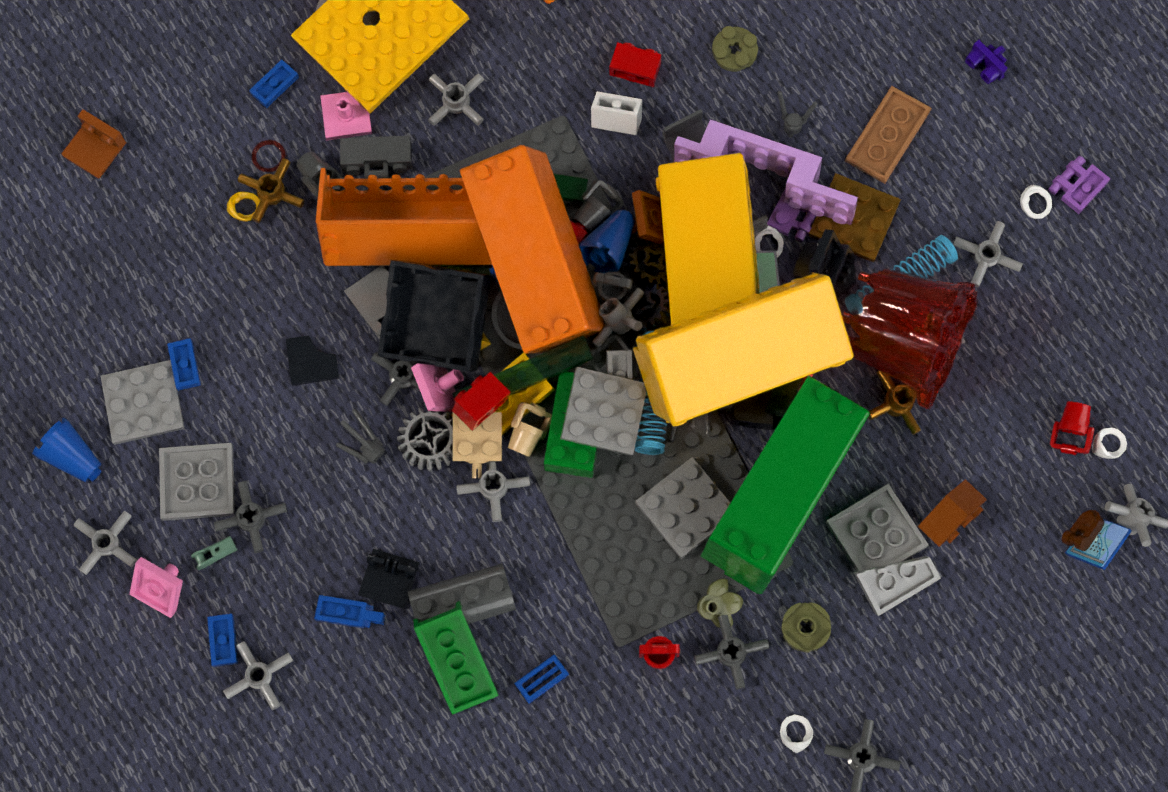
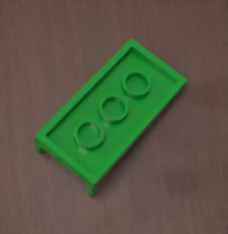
(455, 659)

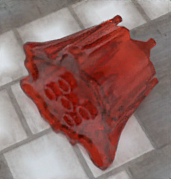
(912, 328)

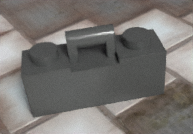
(376, 152)

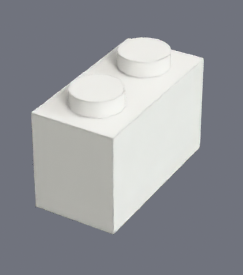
(616, 113)

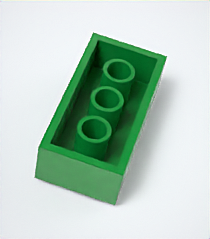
(564, 455)

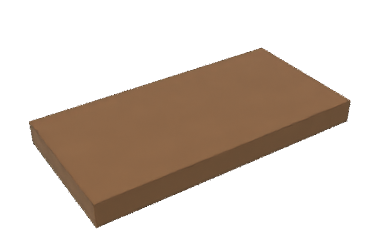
(888, 134)

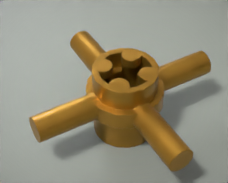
(267, 182)
(891, 402)

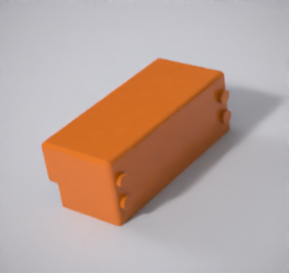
(397, 223)
(533, 249)

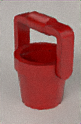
(1075, 420)
(659, 652)

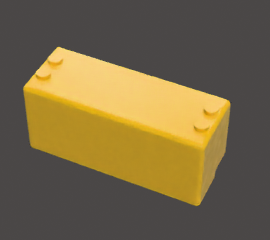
(707, 234)
(743, 349)

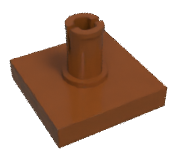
(648, 217)

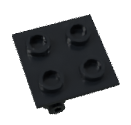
(388, 578)

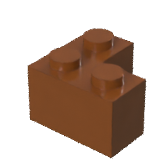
(954, 510)

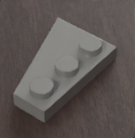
(896, 582)

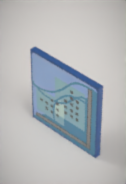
(1103, 547)

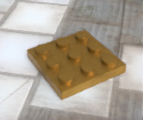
(871, 218)

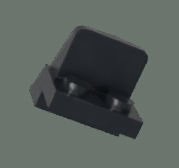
(830, 259)

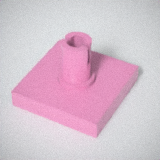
(344, 117)
(437, 386)
(156, 586)

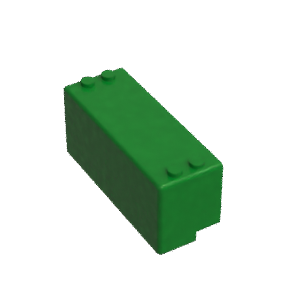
(784, 485)

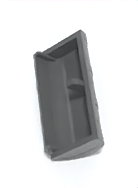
(481, 593)

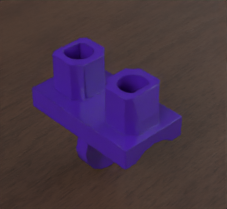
(990, 58)

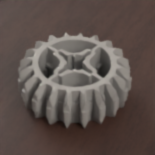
(421, 440)

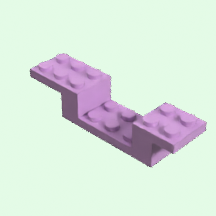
(786, 161)

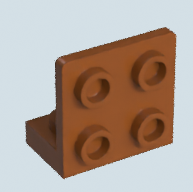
(94, 145)

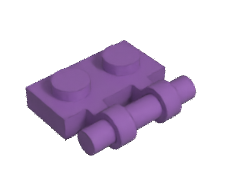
(1084, 189)
(785, 218)

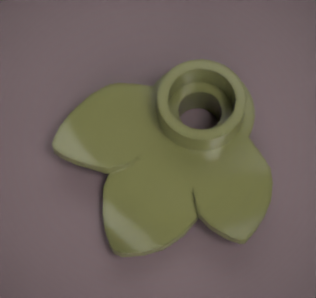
(722, 602)

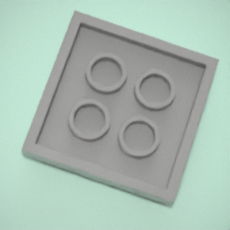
(142, 402)
(604, 411)
(196, 481)
(684, 507)
(877, 531)

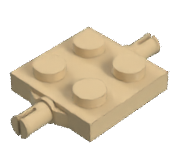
(479, 445)

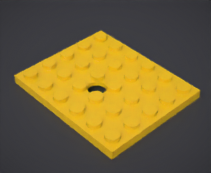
(377, 58)

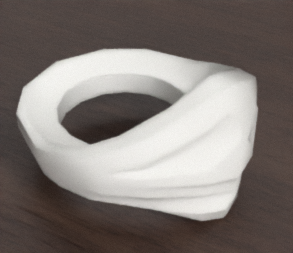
(1024, 200)
(770, 230)
(1098, 448)
(794, 746)

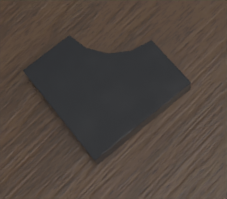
(308, 363)

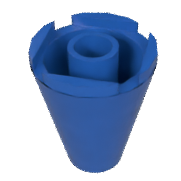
(608, 242)
(68, 452)

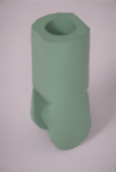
(218, 551)

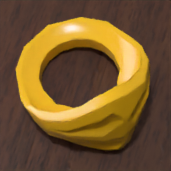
(236, 198)

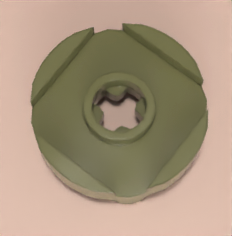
(729, 37)
(807, 613)

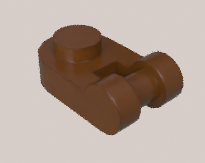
(1088, 524)

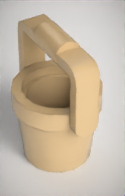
(524, 436)

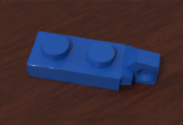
(347, 612)

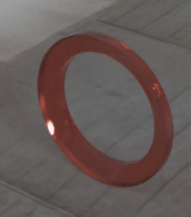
(261, 144)

